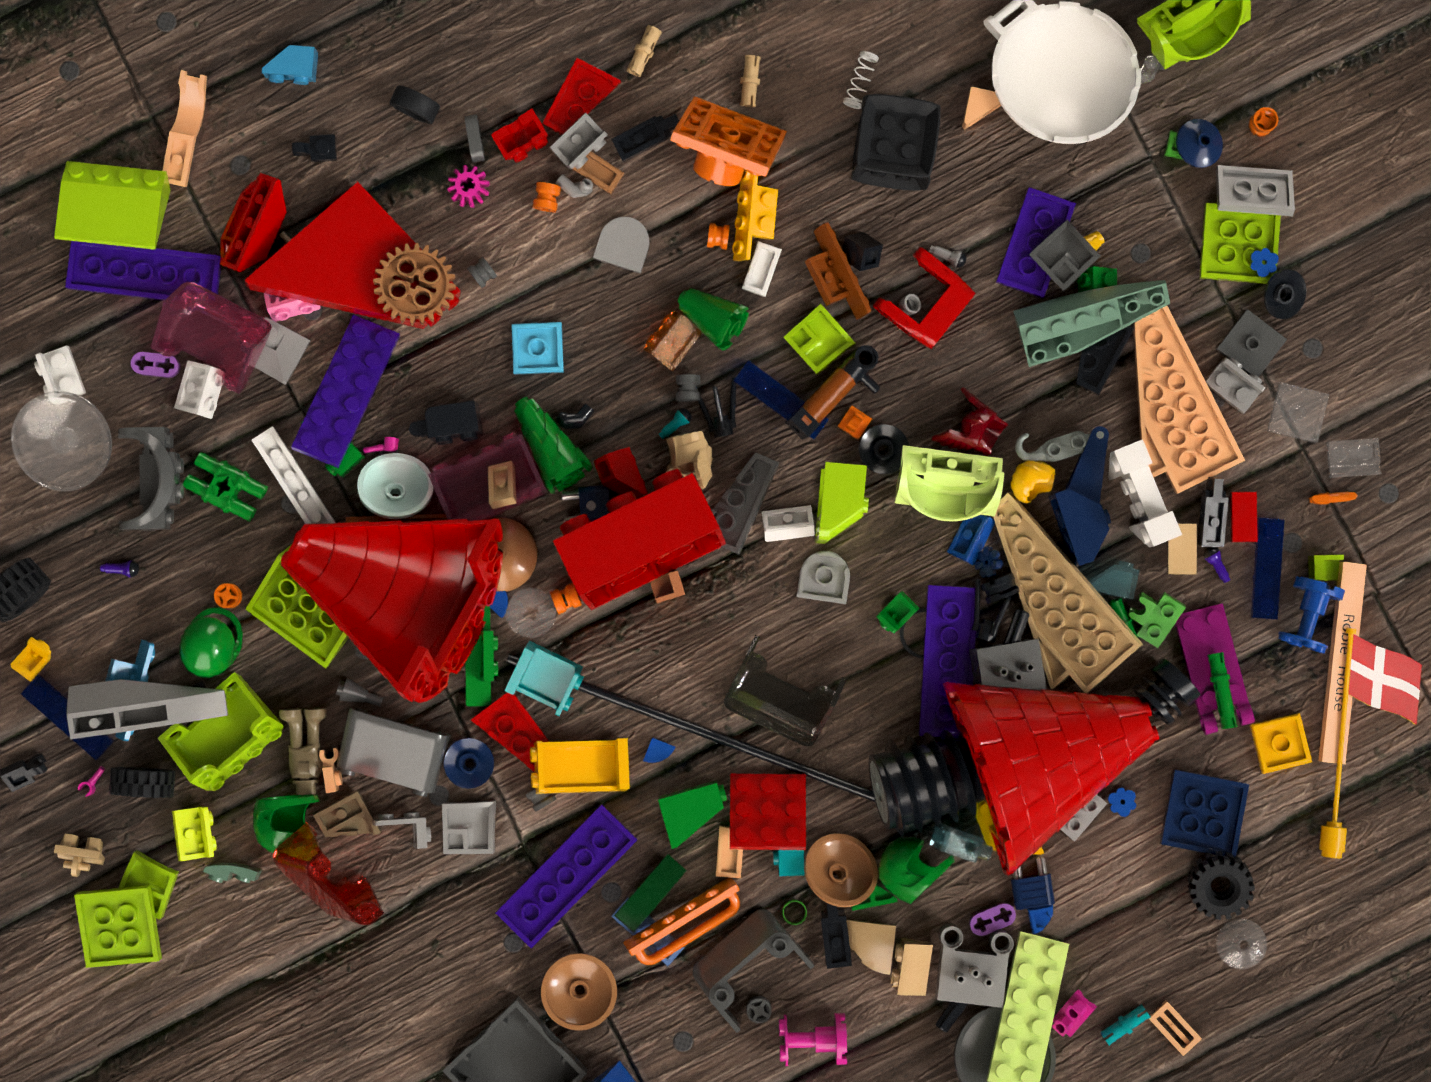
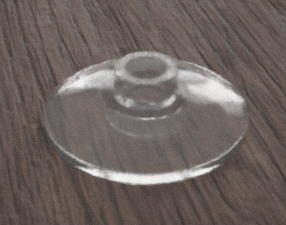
(1230, 937)

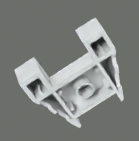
(1155, 522)

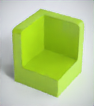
(1324, 567)

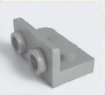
(1234, 384)

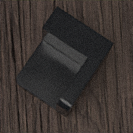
(862, 251)

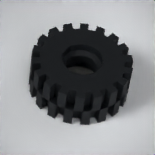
(142, 782)
(1225, 902)

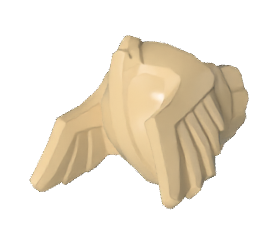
(691, 455)

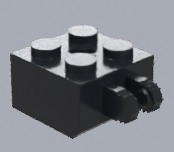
(449, 422)

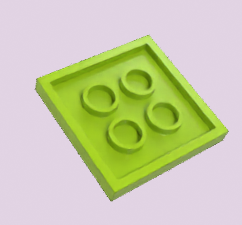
(1231, 240)
(118, 926)

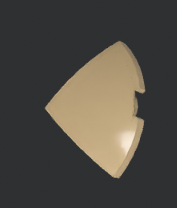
(872, 943)

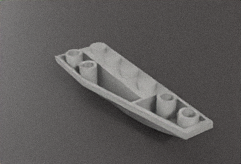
(138, 705)

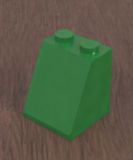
(690, 809)

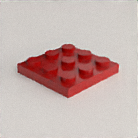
(768, 811)

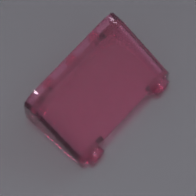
(212, 331)

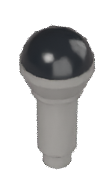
(956, 258)

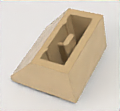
(912, 968)

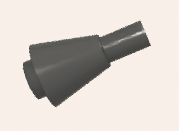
(352, 692)

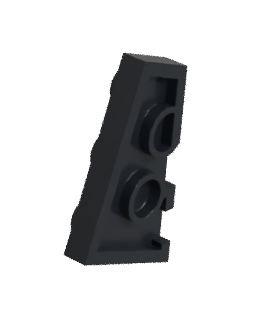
(1100, 359)

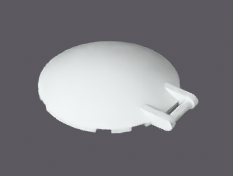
(1063, 70)

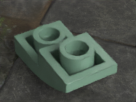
(224, 871)

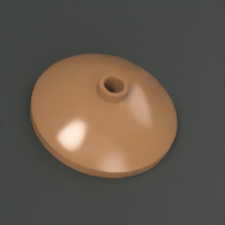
(518, 555)
(848, 860)
(574, 1009)

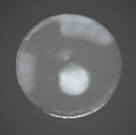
(61, 441)

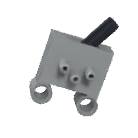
(970, 975)

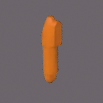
(1327, 498)

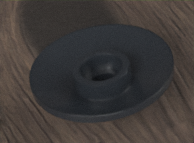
(1292, 295)
(874, 438)

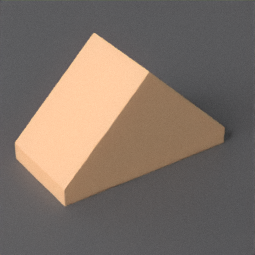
(978, 105)

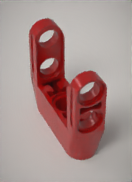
(941, 314)

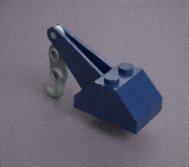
(1078, 507)

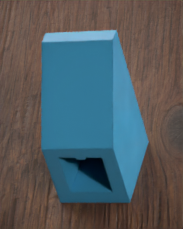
(293, 63)

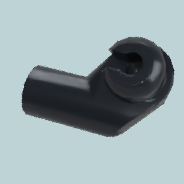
(577, 420)

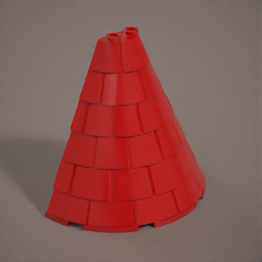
(403, 591)
(1044, 755)

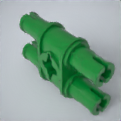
(237, 481)

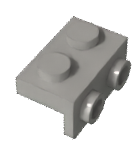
(578, 142)

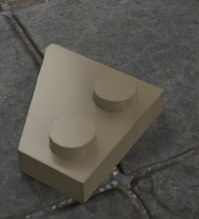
(346, 817)

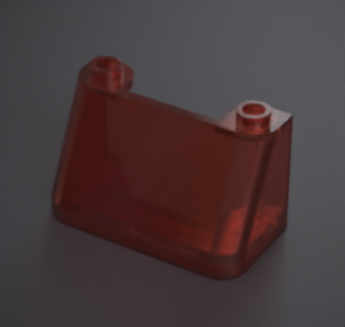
(308, 868)

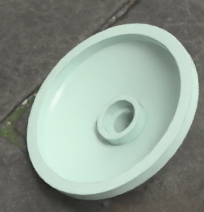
(395, 475)

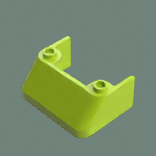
(840, 499)

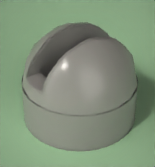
(910, 304)

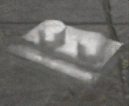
(1353, 458)

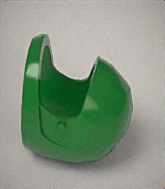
(209, 645)
(279, 818)
(903, 870)

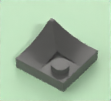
(1065, 255)

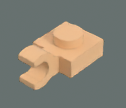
(331, 776)

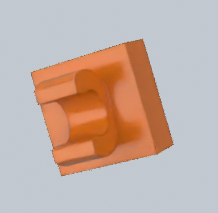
(854, 422)

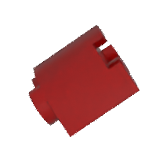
(521, 137)

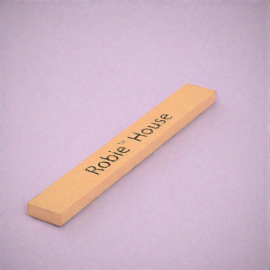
(1346, 615)

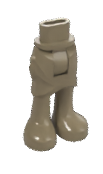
(304, 761)

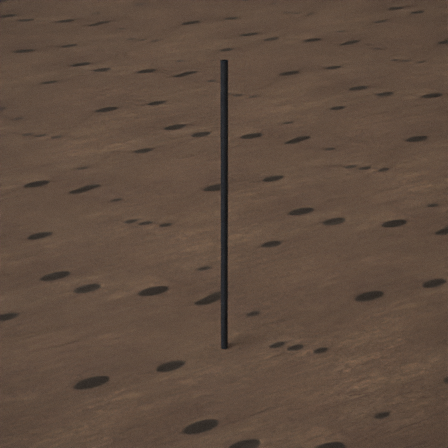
(719, 738)

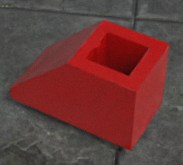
(620, 472)

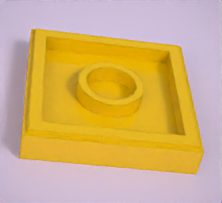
(1280, 743)

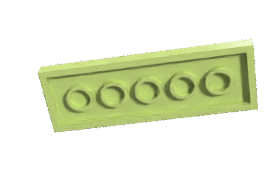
(1028, 1009)

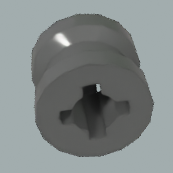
(482, 272)
(540, 800)
(758, 1013)

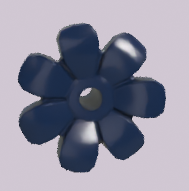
(988, 562)

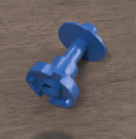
(1314, 605)

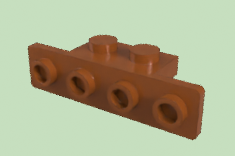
(834, 275)

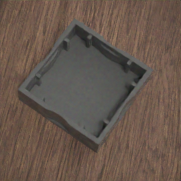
(516, 1049)

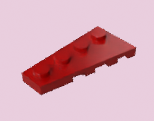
(511, 726)

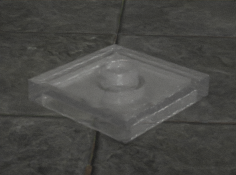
(1298, 412)

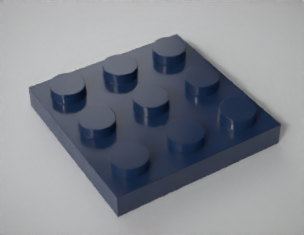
(1204, 813)

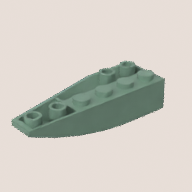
(1084, 318)

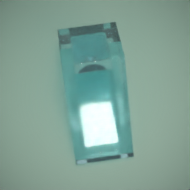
(1117, 580)

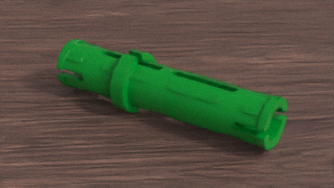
(1222, 690)

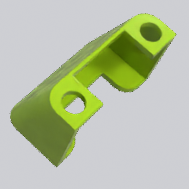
(221, 746)

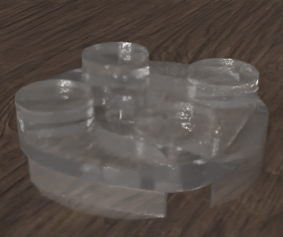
(518, 607)

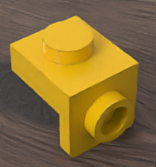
(32, 659)

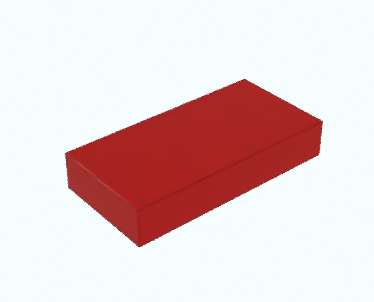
(1243, 516)

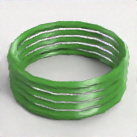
(789, 922)

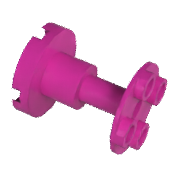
(823, 1039)

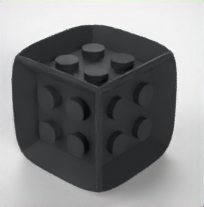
(896, 142)

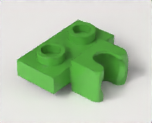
(1156, 617)

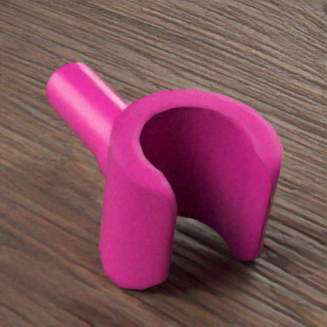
(390, 445)
(91, 782)

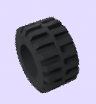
(21, 588)

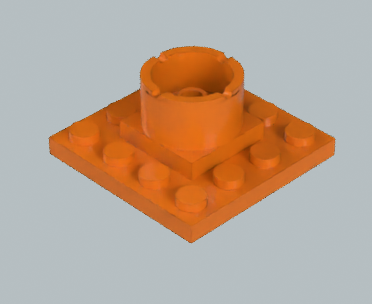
(726, 142)

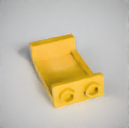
(580, 766)

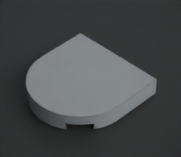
(623, 244)
(824, 578)

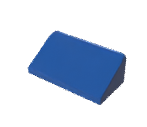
(971, 538)

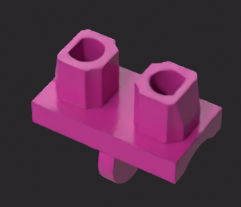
(1073, 1014)

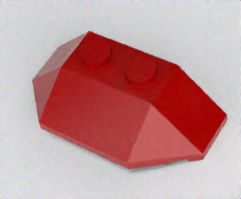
(253, 224)

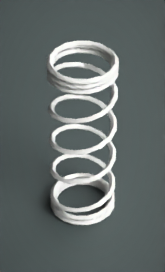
(852, 102)

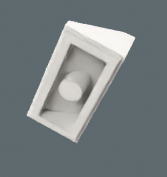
(788, 523)

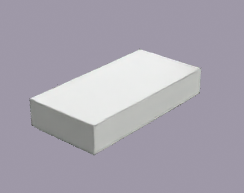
(761, 269)

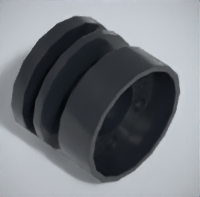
(1166, 691)

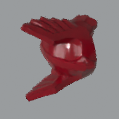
(978, 429)

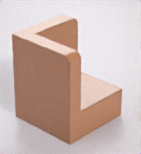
(667, 587)

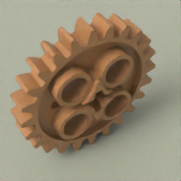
(422, 263)

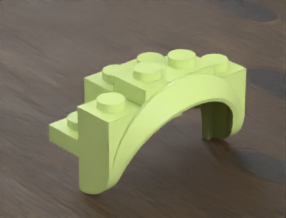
(948, 483)

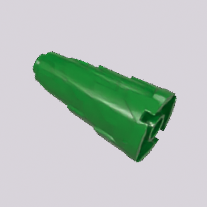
(553, 451)

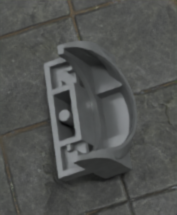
(158, 478)

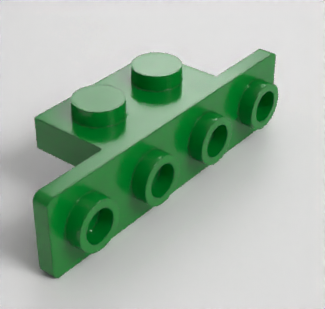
(481, 667)

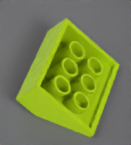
(111, 205)
(295, 615)

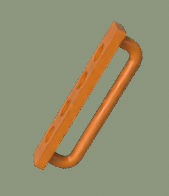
(681, 916)

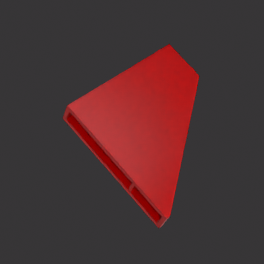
(337, 260)

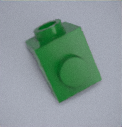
(1097, 278)
(897, 613)

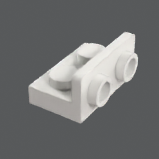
(59, 371)
(199, 389)

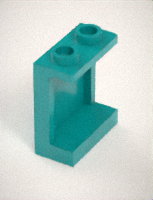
(545, 677)

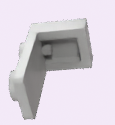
(421, 833)

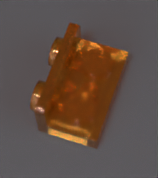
(672, 340)

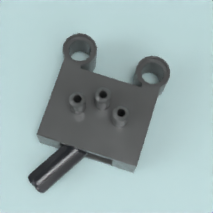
(1013, 662)

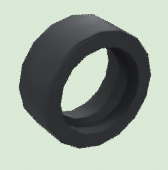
(414, 104)

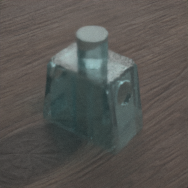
(953, 841)

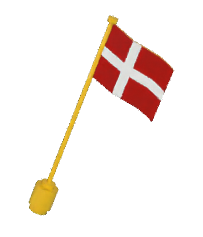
(1383, 682)

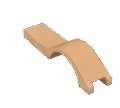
(185, 129)

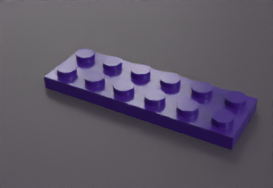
(138, 270)
(345, 391)
(945, 654)
(566, 876)

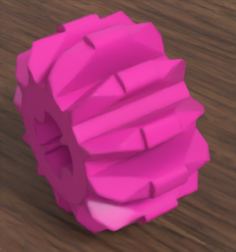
(465, 178)

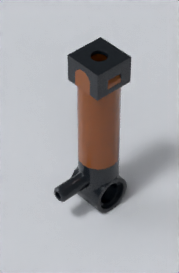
(833, 390)

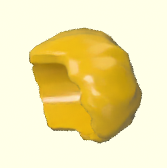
(1032, 479)

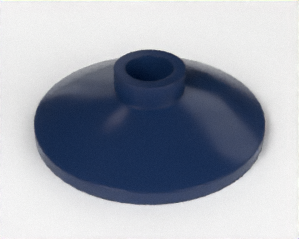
(1190, 145)
(458, 771)

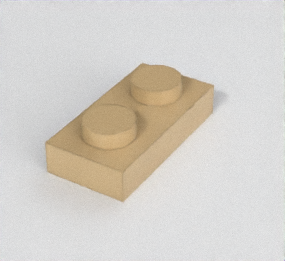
(502, 484)

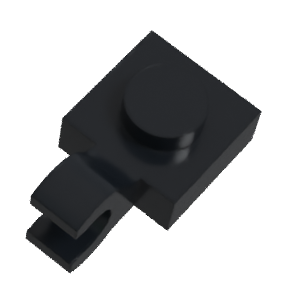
(321, 148)
(22, 774)

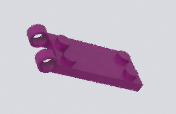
(1207, 633)

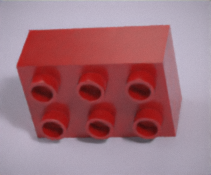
(638, 539)

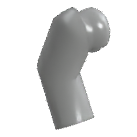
(575, 189)

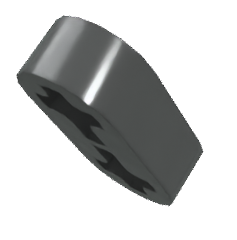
(474, 138)

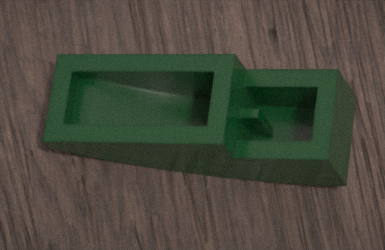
(650, 892)

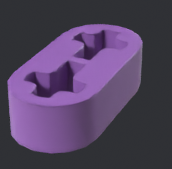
(155, 371)
(994, 925)

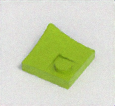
(819, 339)
(146, 871)

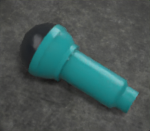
(681, 418)

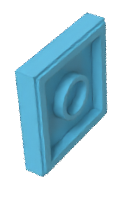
(537, 348)

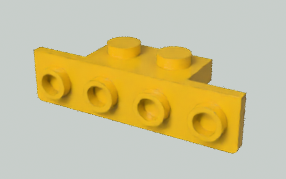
(754, 215)

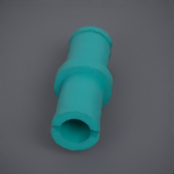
(1125, 1024)

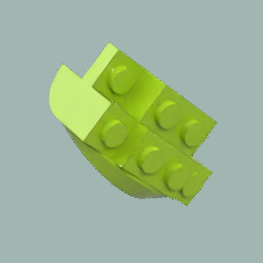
(1192, 27)

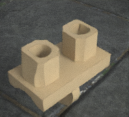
(69, 851)

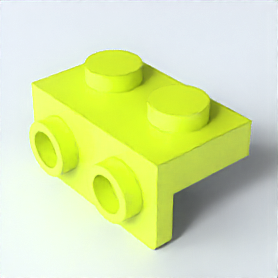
(194, 833)

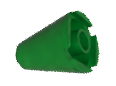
(714, 316)

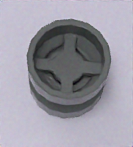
(688, 388)

